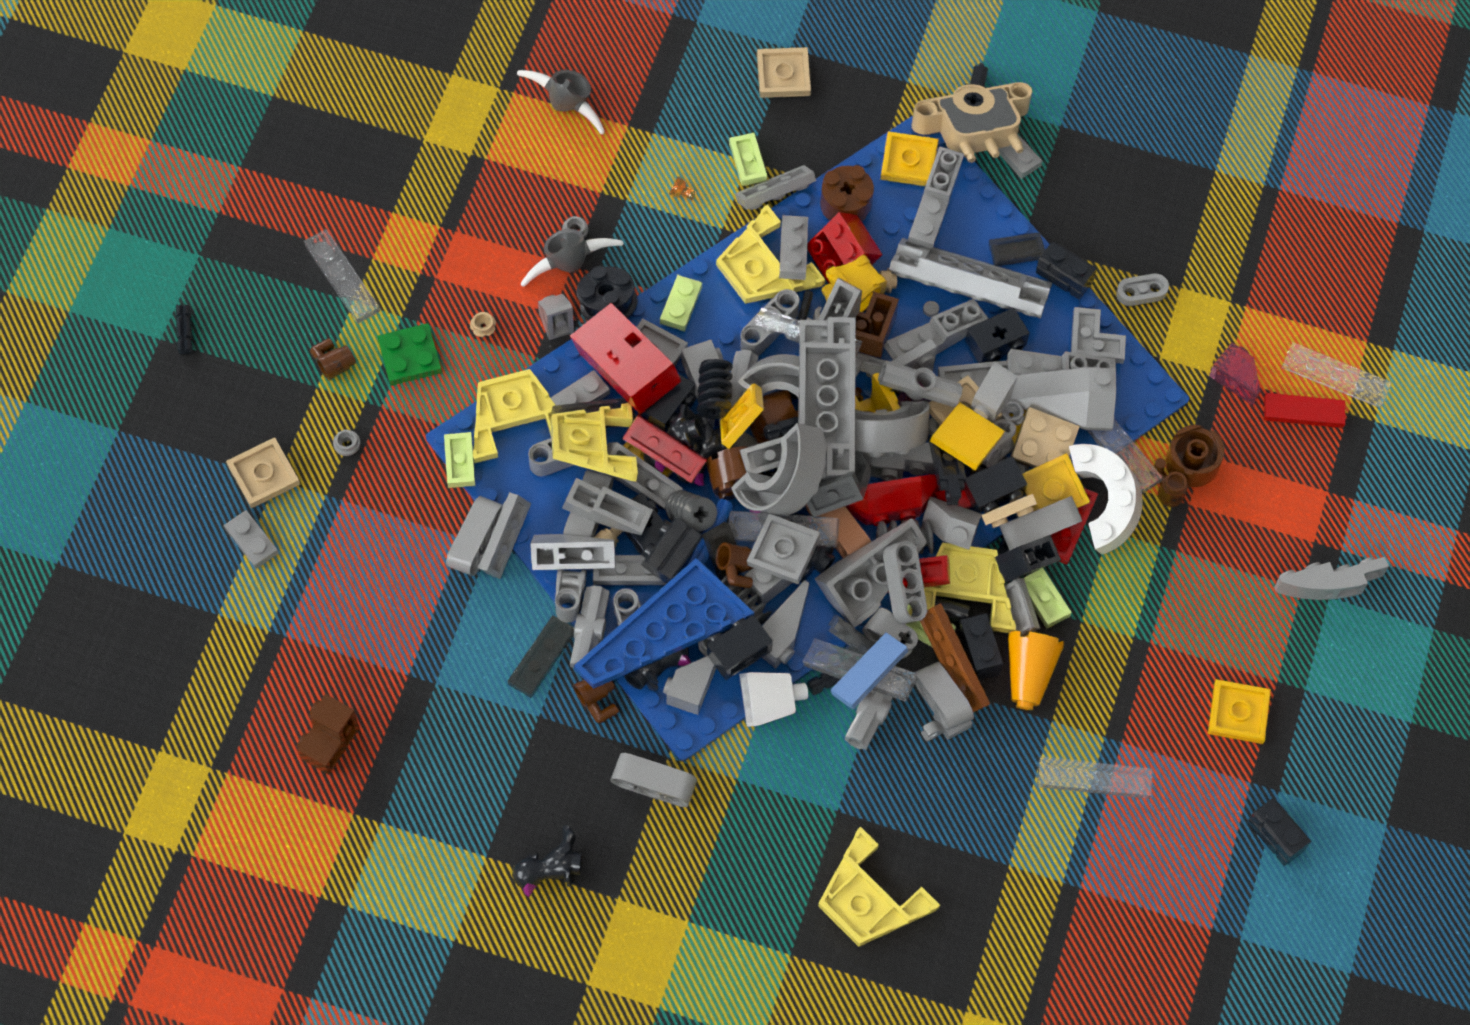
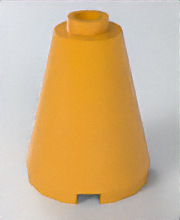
(1031, 666)

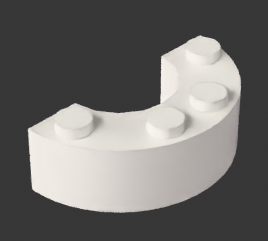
(1124, 495)

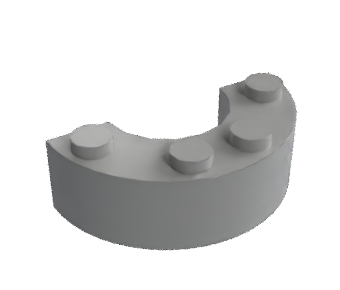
(774, 373)
(892, 430)
(795, 478)

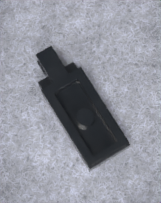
(949, 474)

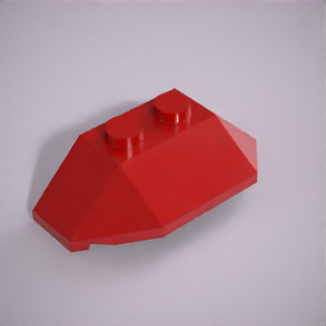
(894, 500)

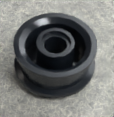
(604, 287)

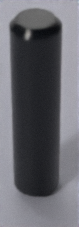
(805, 305)

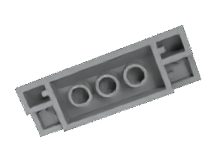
(971, 278)
(829, 388)

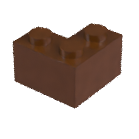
(876, 324)
(331, 733)

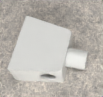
(769, 696)

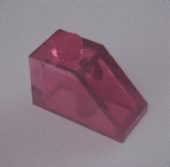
(1238, 373)

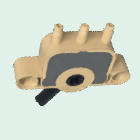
(976, 116)

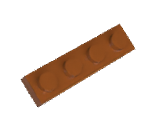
(952, 656)

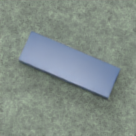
(869, 670)

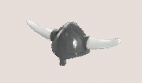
(567, 92)
(567, 252)

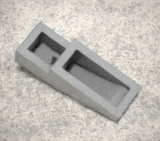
(607, 507)

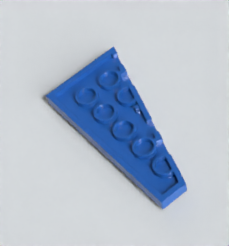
(674, 618)

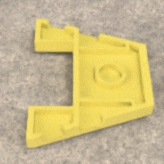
(753, 267)
(506, 404)
(581, 440)
(975, 578)
(861, 904)

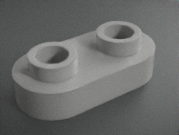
(1141, 289)

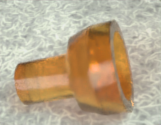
(680, 188)

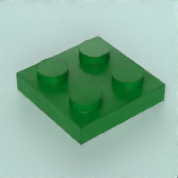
(409, 354)

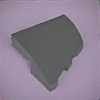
(844, 631)

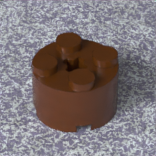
(847, 191)
(777, 408)
(1195, 454)
(726, 471)

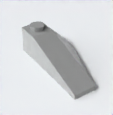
(1073, 395)
(860, 580)

